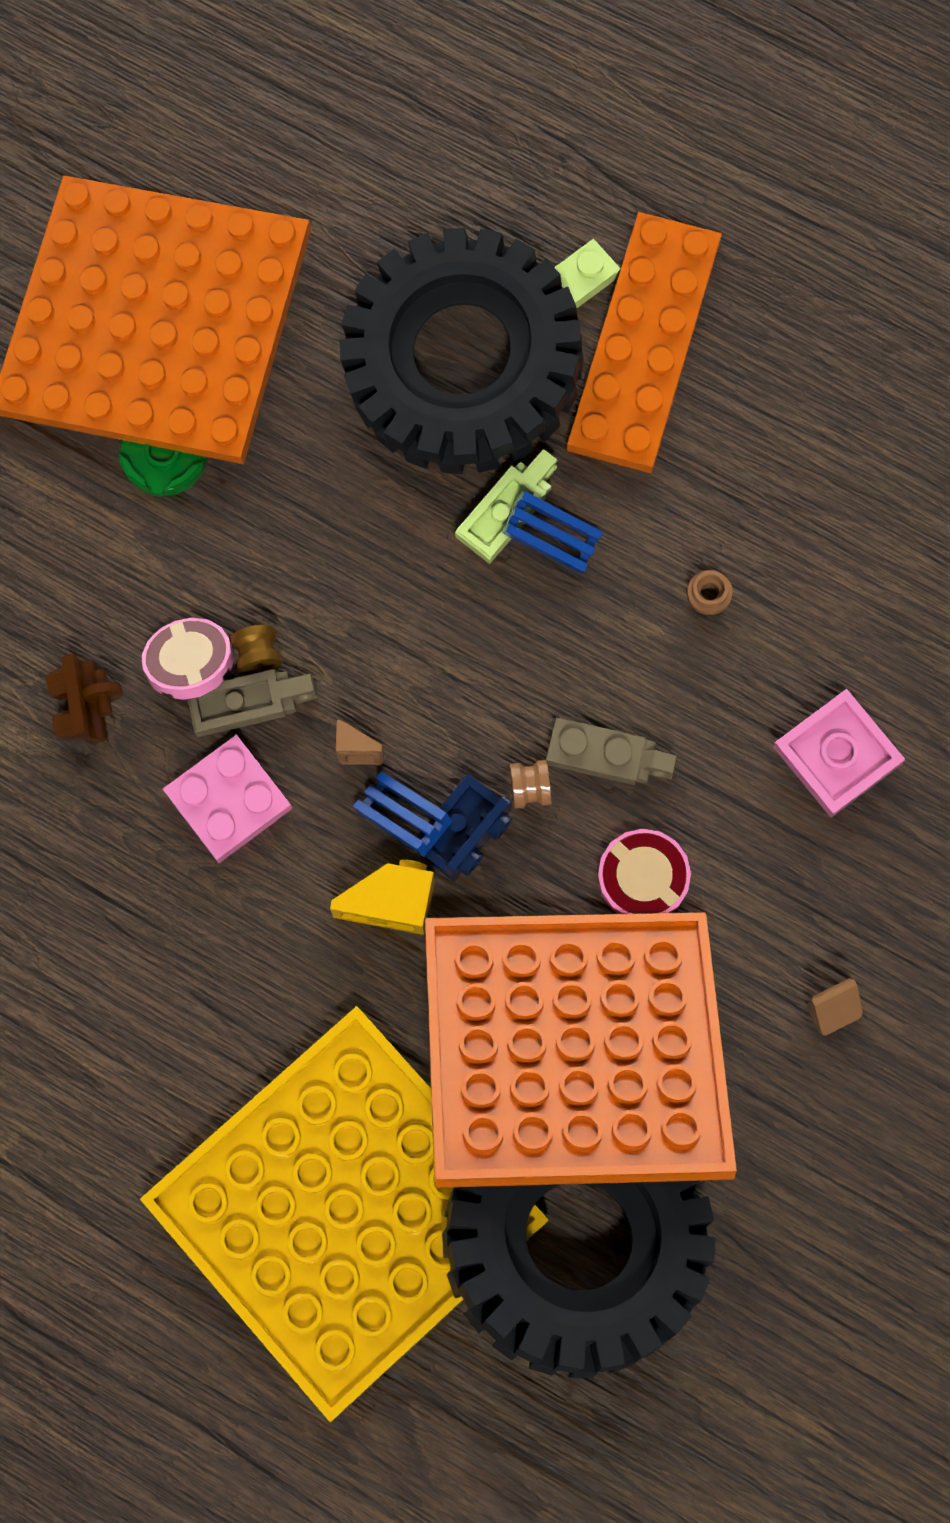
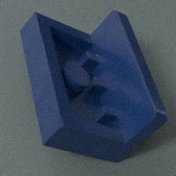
(475, 818)

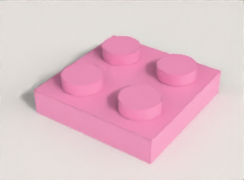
(838, 753)
(227, 798)

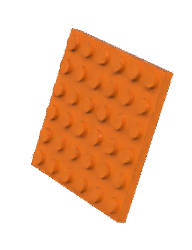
(152, 318)
(575, 1051)

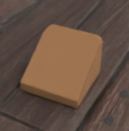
(356, 747)
(835, 1007)

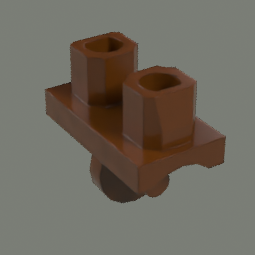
(87, 696)

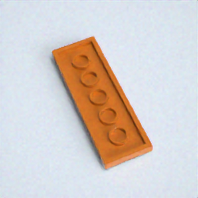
(644, 342)

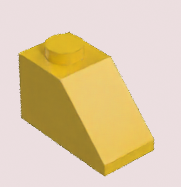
(389, 898)

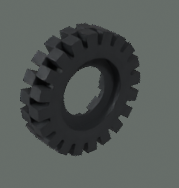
(478, 425)
(569, 1327)

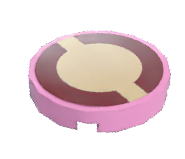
(187, 658)
(644, 873)

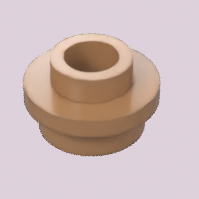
(713, 580)

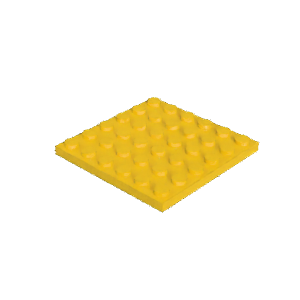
(324, 1214)

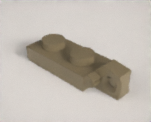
(249, 701)
(607, 753)

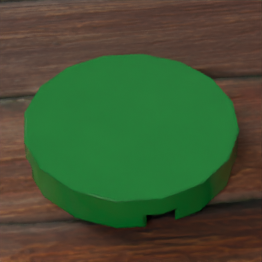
(160, 470)

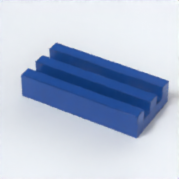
(585, 548)
(377, 796)

